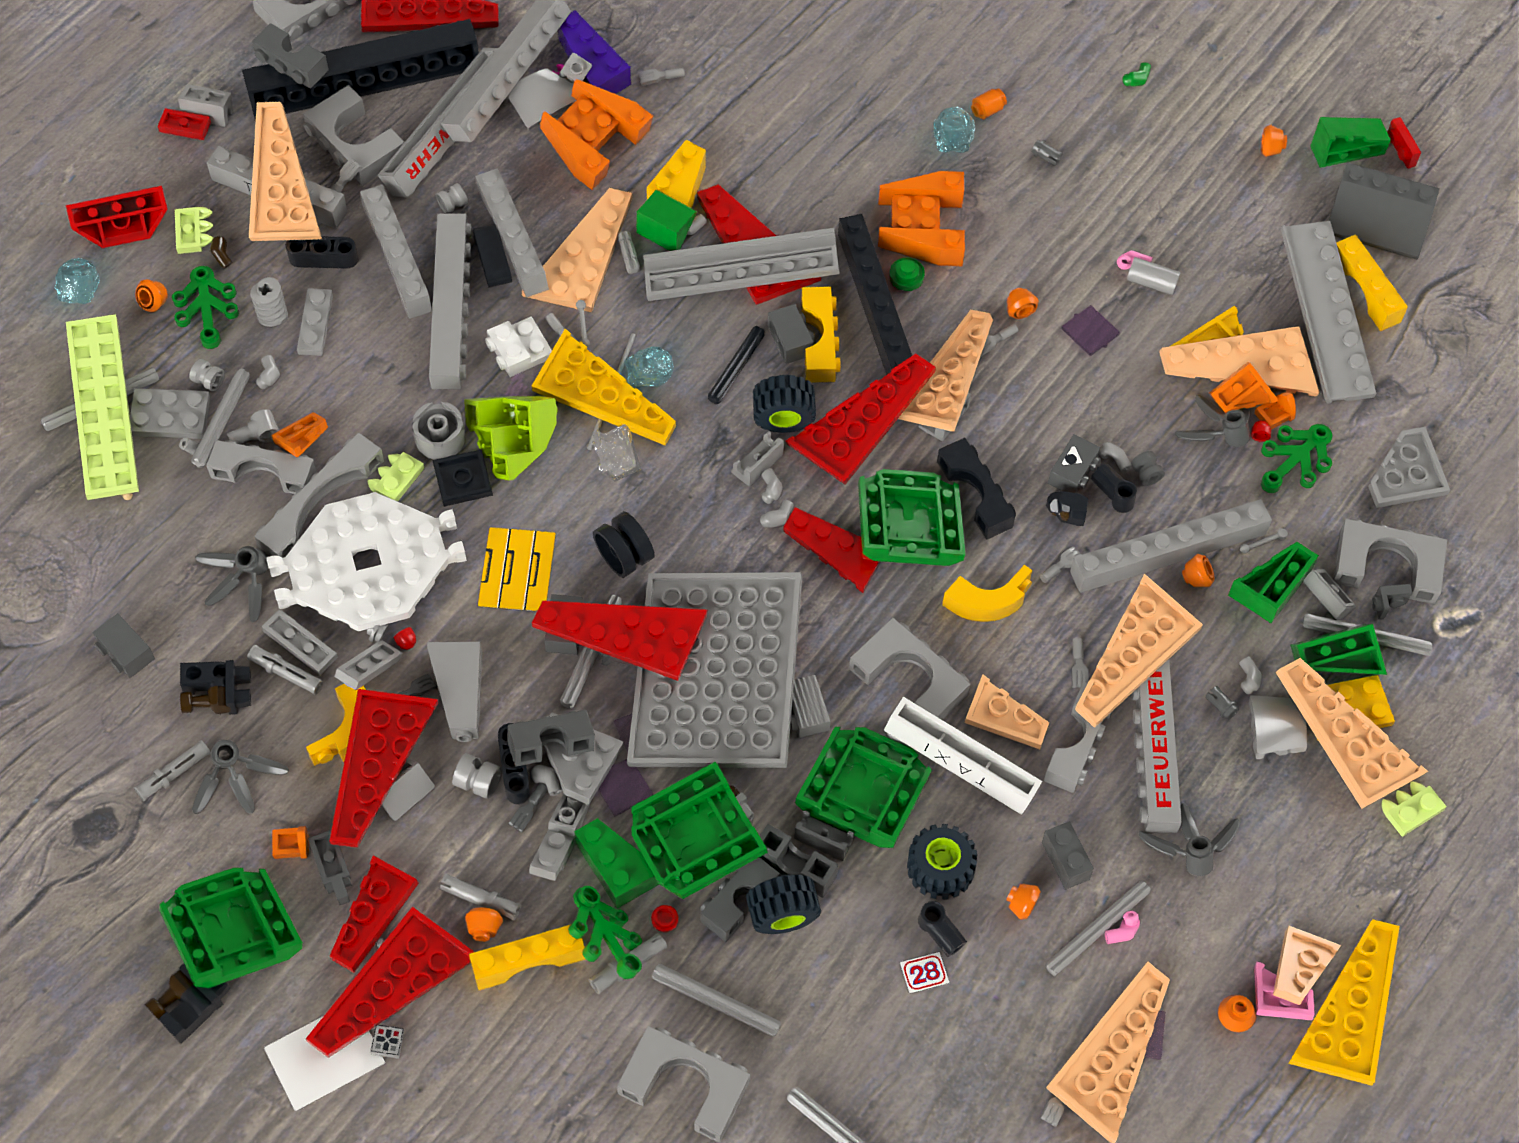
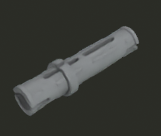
(276, 665)
(145, 789)
(480, 896)
(643, 952)

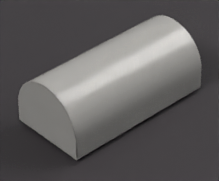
(1153, 276)
(1329, 593)

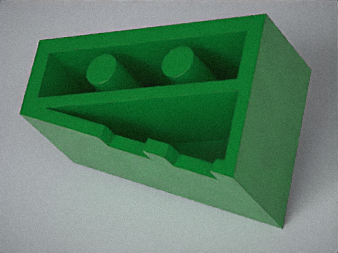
(1348, 140)
(1274, 582)
(1343, 651)
(614, 862)

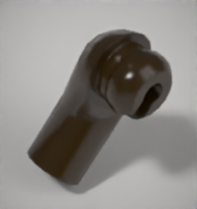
(218, 250)

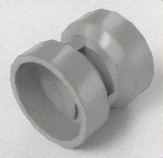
(452, 198)
(209, 376)

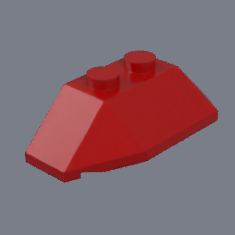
(119, 217)

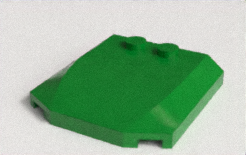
(911, 518)
(864, 785)
(694, 832)
(229, 926)

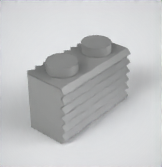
(808, 708)

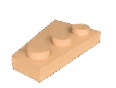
(1002, 715)
(1301, 963)

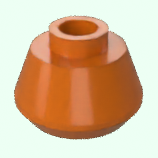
(1272, 141)
(150, 295)
(1021, 303)
(1198, 572)
(1023, 899)
(483, 923)
(1237, 1013)

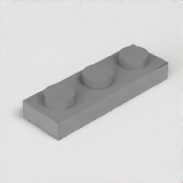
(314, 322)
(299, 642)
(368, 665)

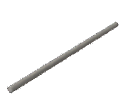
(619, 370)

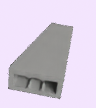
(458, 679)

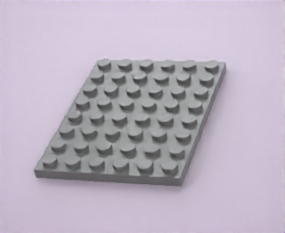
(737, 679)

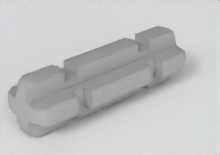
(628, 252)

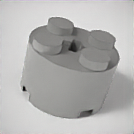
(438, 430)

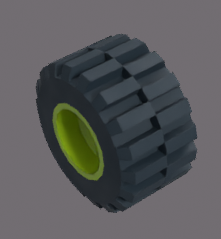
(784, 403)
(942, 861)
(783, 904)

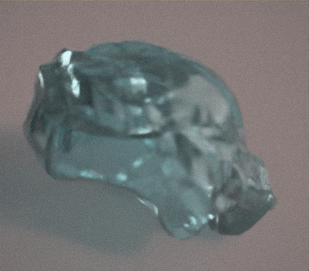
(954, 134)
(76, 281)
(649, 367)

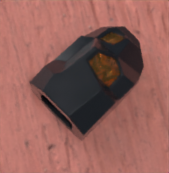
(1068, 507)

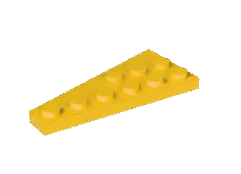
(594, 387)
(1350, 1023)

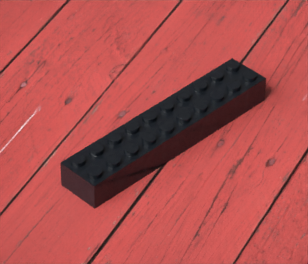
(371, 67)

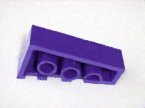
(607, 68)

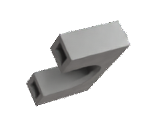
(298, 18)
(334, 114)
(1421, 551)
(897, 644)
(660, 1051)

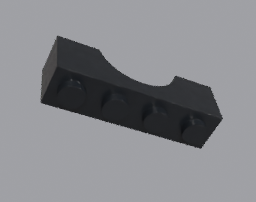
(961, 463)

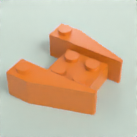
(589, 125)
(916, 217)

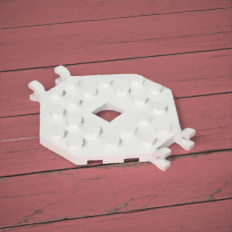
(325, 570)

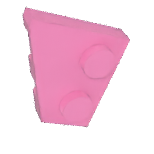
(1274, 1006)

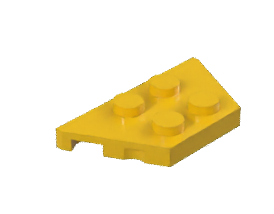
(1220, 327)

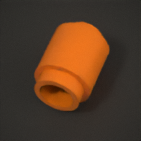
(988, 103)

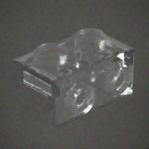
(616, 452)

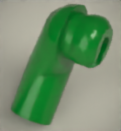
(1139, 77)

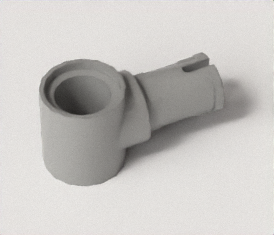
(259, 428)

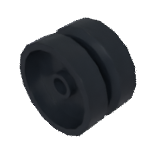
(623, 544)

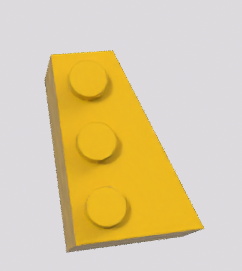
(681, 174)

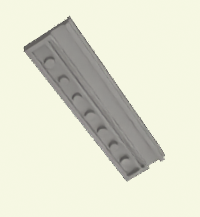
(741, 264)
(1328, 312)

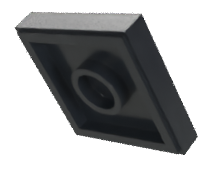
(462, 477)

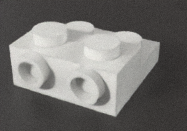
(518, 345)

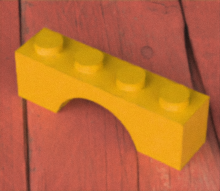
(1382, 299)
(818, 311)
(503, 961)

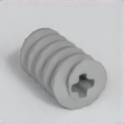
(269, 302)

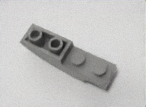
(559, 839)

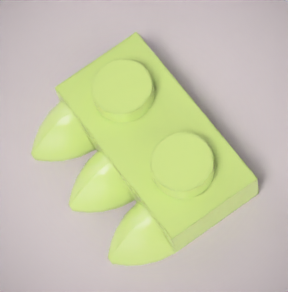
(190, 229)
(398, 477)
(1414, 809)

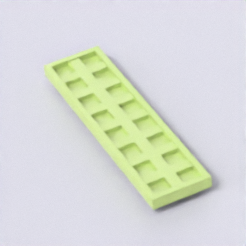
(101, 407)

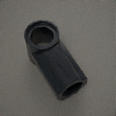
(1115, 487)
(943, 930)

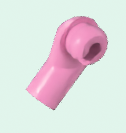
(1126, 259)
(1126, 929)

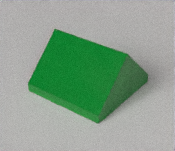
(664, 220)

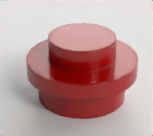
(664, 918)

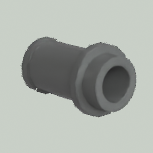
(1046, 152)
(1222, 703)

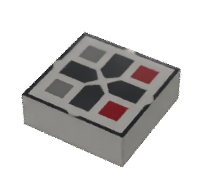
(387, 1041)

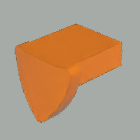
(1279, 411)
(290, 843)

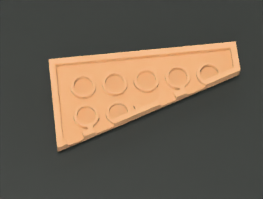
(279, 191)
(583, 258)
(1275, 355)
(945, 392)
(1143, 641)
(1351, 740)
(1107, 1063)

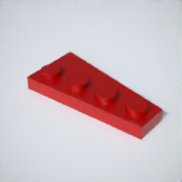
(833, 546)
(378, 902)

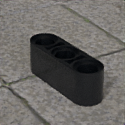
(322, 253)
(492, 255)
(512, 775)

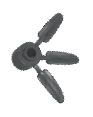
(1234, 425)
(247, 560)
(237, 781)
(1199, 849)

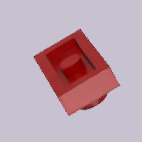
(184, 124)
(1404, 143)

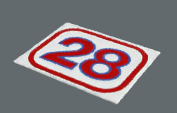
(924, 972)

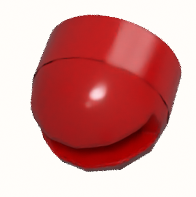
(1261, 431)
(405, 638)

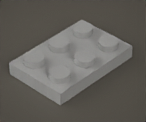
(169, 413)

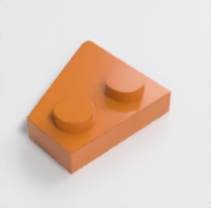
(1242, 390)

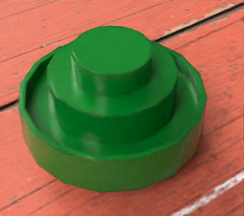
(907, 274)

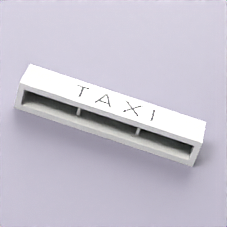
(962, 755)

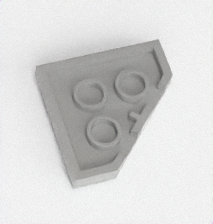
(1409, 471)
(584, 772)

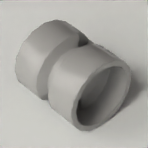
(475, 775)

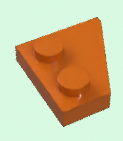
(300, 434)

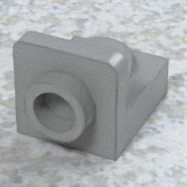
(575, 68)

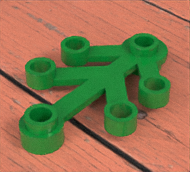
(204, 302)
(1297, 454)
(589, 903)

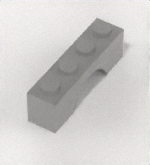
(231, 461)
(1068, 763)

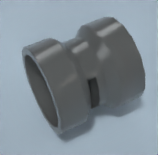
(1147, 467)

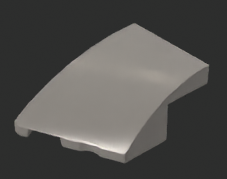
(541, 93)
(1277, 726)

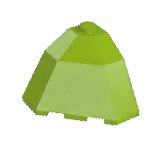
(511, 430)

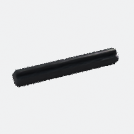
(736, 365)

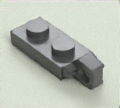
(331, 865)

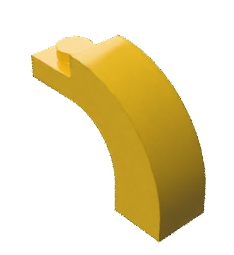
(987, 605)
(336, 743)

